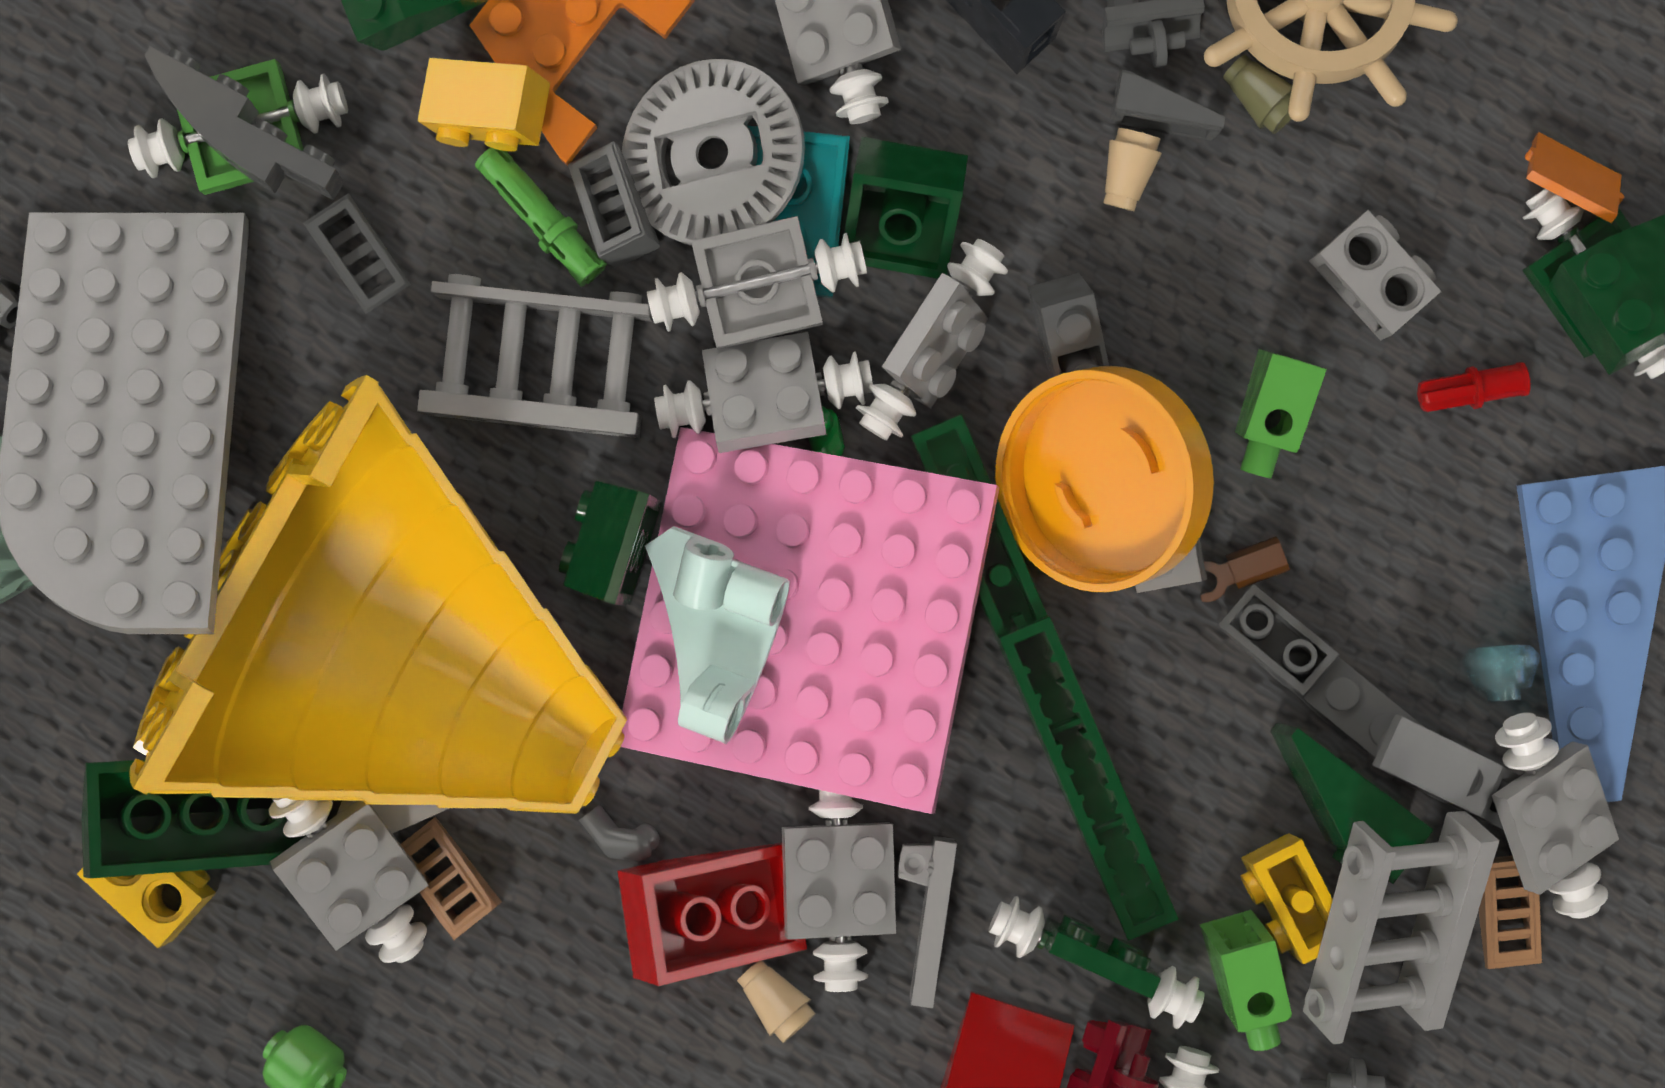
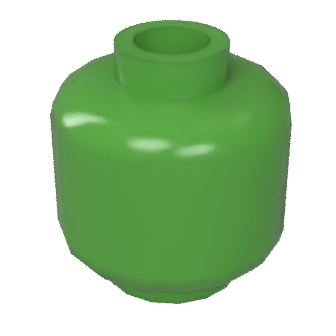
(303, 1060)

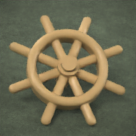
(1306, 61)

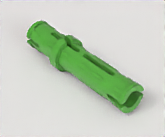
(556, 232)

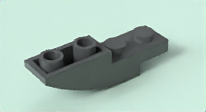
(225, 120)
(1311, 669)

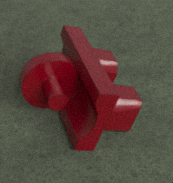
(1119, 1056)

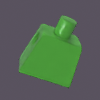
(1275, 385)
(1248, 977)

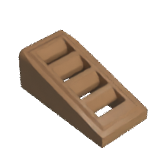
(474, 882)
(1489, 915)

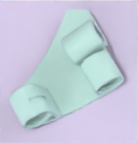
(720, 626)

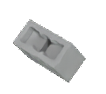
(1365, 285)

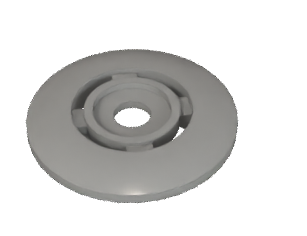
(705, 103)

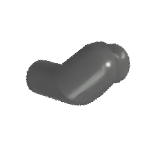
(620, 842)

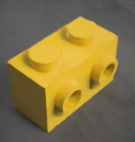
(483, 103)
(1293, 894)

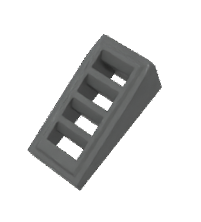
(1155, 108)
(332, 214)
(628, 236)

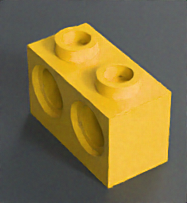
(141, 902)

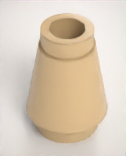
(1129, 167)
(776, 1001)

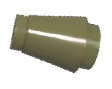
(1261, 93)

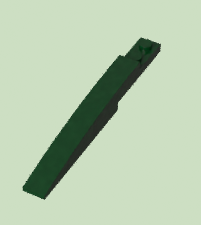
(1056, 703)

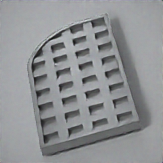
(124, 414)

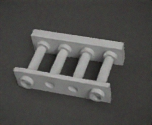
(505, 400)
(1440, 933)

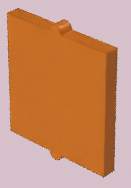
(1574, 177)

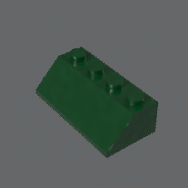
(171, 832)

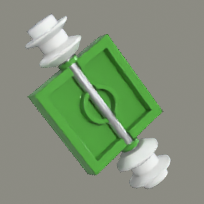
(273, 103)

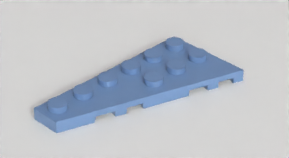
(1595, 595)

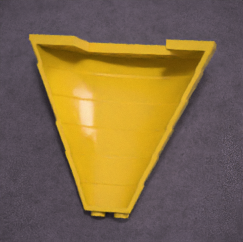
(375, 647)

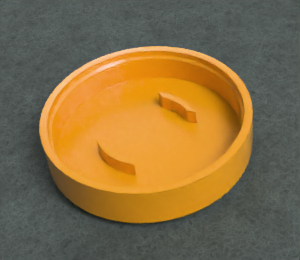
(1104, 478)

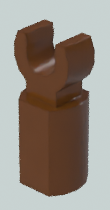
(1247, 567)

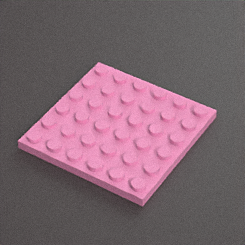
(870, 628)

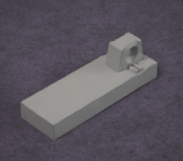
(933, 867)

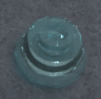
(1502, 670)

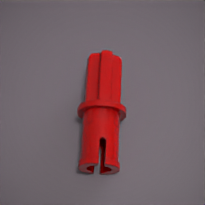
(1474, 387)

